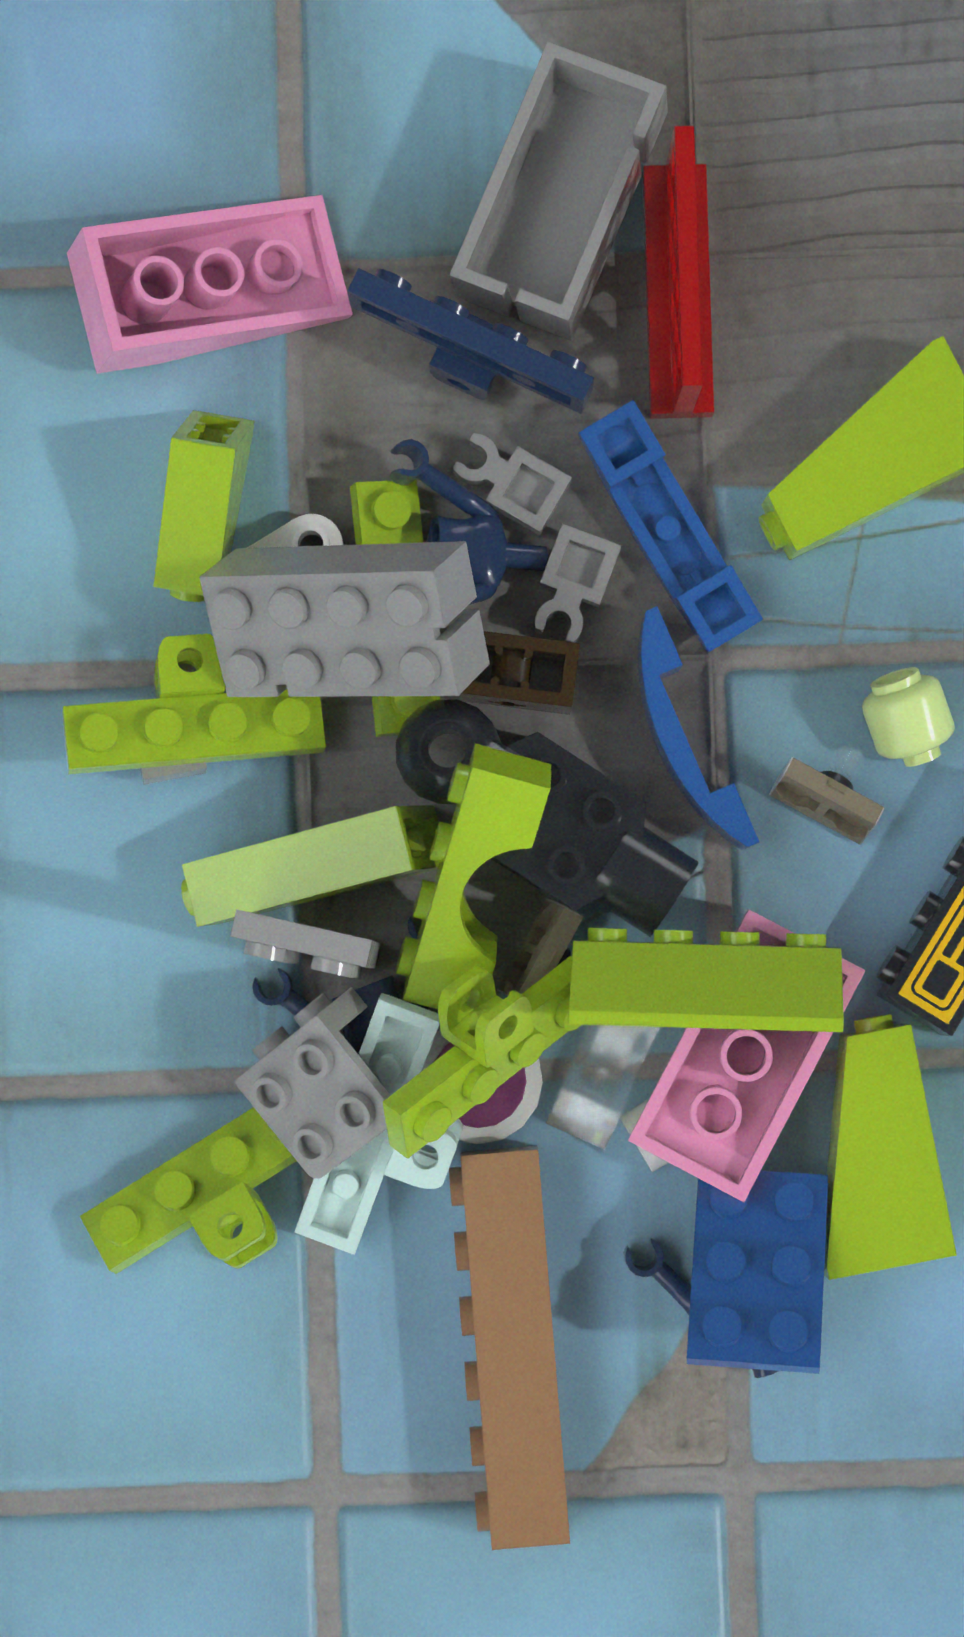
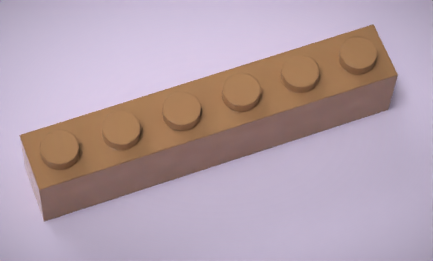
(513, 1348)

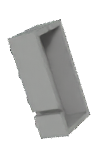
(559, 190)
(346, 620)

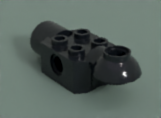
(589, 832)

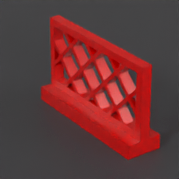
(678, 283)

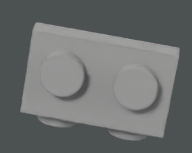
(317, 1087)

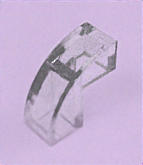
(600, 1081)

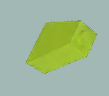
(201, 499)

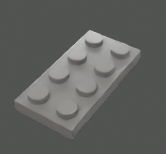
(284, 941)

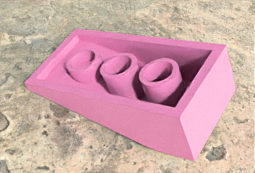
(205, 280)
(732, 1090)

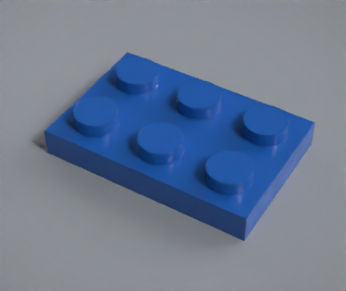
(759, 1275)

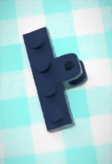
(468, 347)

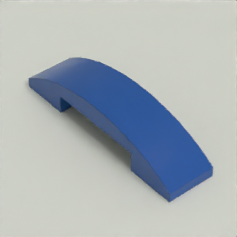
(668, 527)
(719, 809)

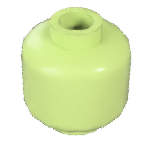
(908, 716)

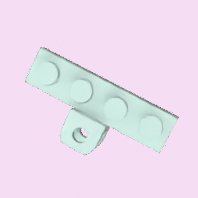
(344, 1197)

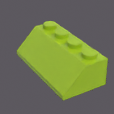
(706, 984)

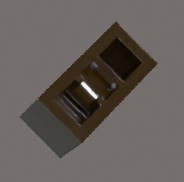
(526, 674)

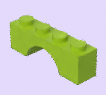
(496, 812)

